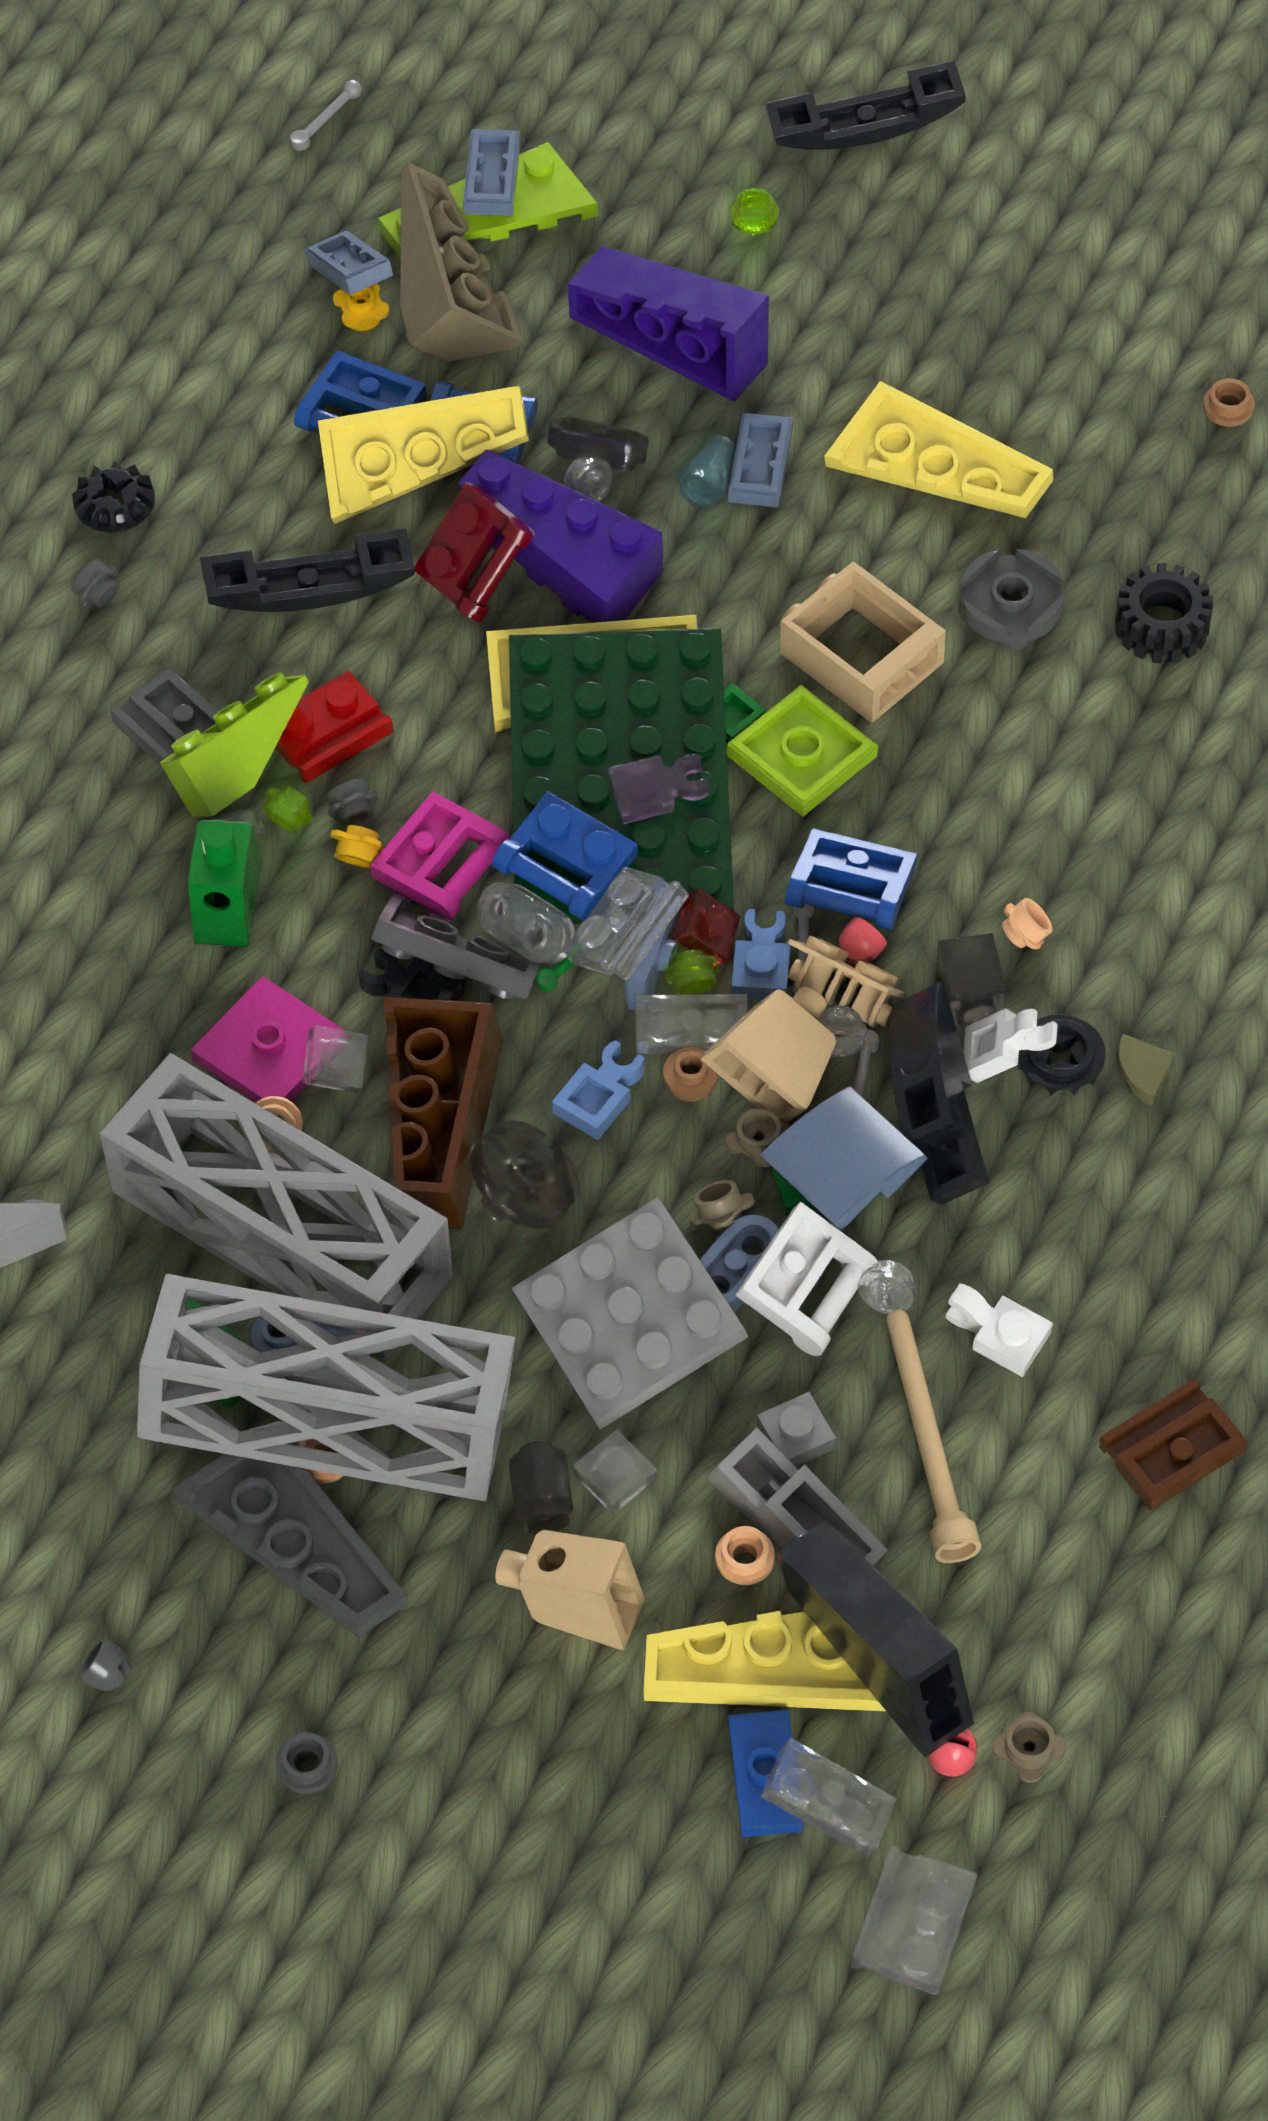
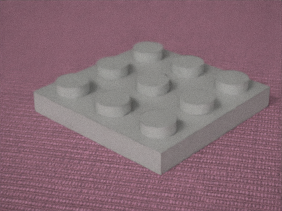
(629, 1313)

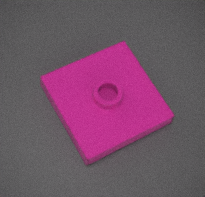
(261, 1043)

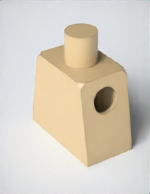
(776, 1052)
(576, 1585)

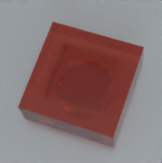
(707, 926)

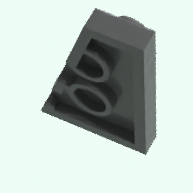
(438, 942)

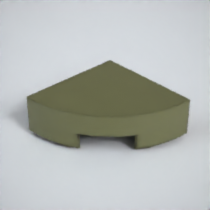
(1144, 1067)

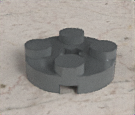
(1007, 621)

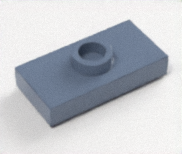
(491, 172)
(348, 262)
(760, 460)
(648, 972)

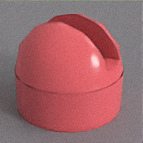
(861, 941)
(954, 1758)

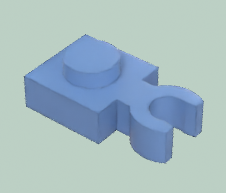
(762, 960)
(598, 1096)

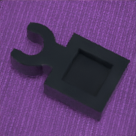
(415, 982)

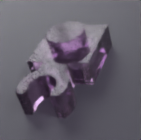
(649, 789)

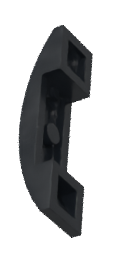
(868, 117)
(308, 580)

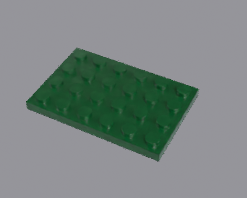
(617, 701)

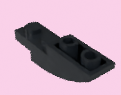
(930, 1093)

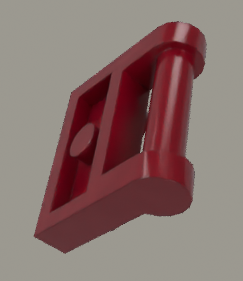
(462, 546)

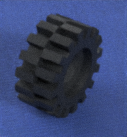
(1169, 590)

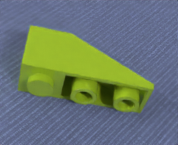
(231, 755)

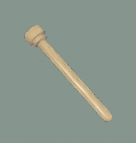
(953, 1534)

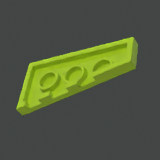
(543, 195)

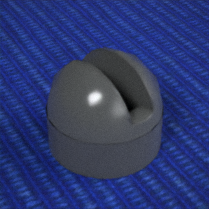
(105, 1666)

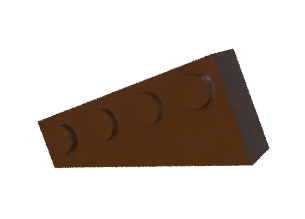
(439, 1096)

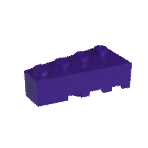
(675, 318)
(580, 547)

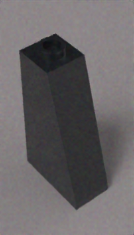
(879, 1636)

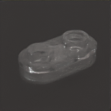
(521, 921)

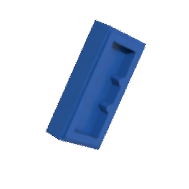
(754, 1749)

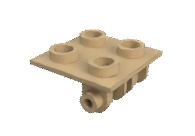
(820, 967)

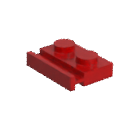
(332, 727)

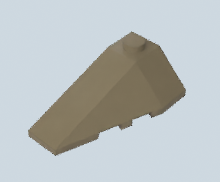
(443, 280)

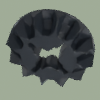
(103, 512)
(1086, 1056)

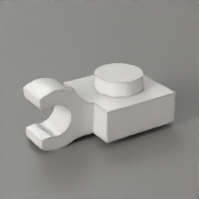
(995, 1041)
(1004, 1333)

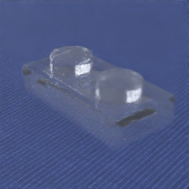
(685, 1021)
(828, 1797)

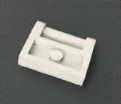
(791, 1270)

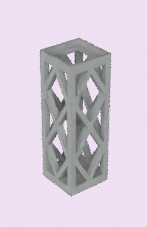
(146, 1153)
(197, 1363)

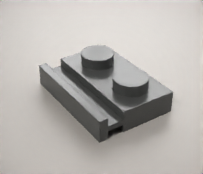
(162, 714)

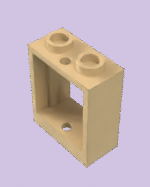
(891, 678)

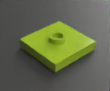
(802, 750)

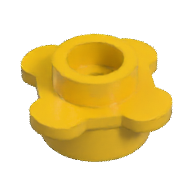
(362, 309)
(357, 845)

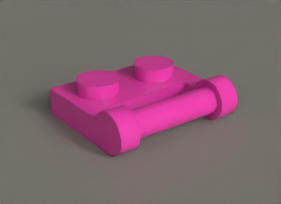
(428, 845)

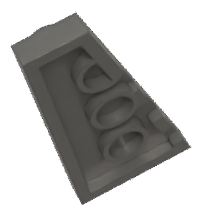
(296, 1534)

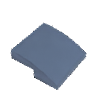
(843, 1157)

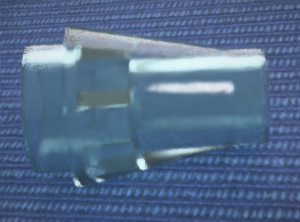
(707, 474)

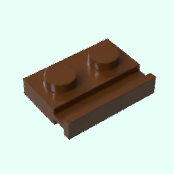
(1173, 1444)

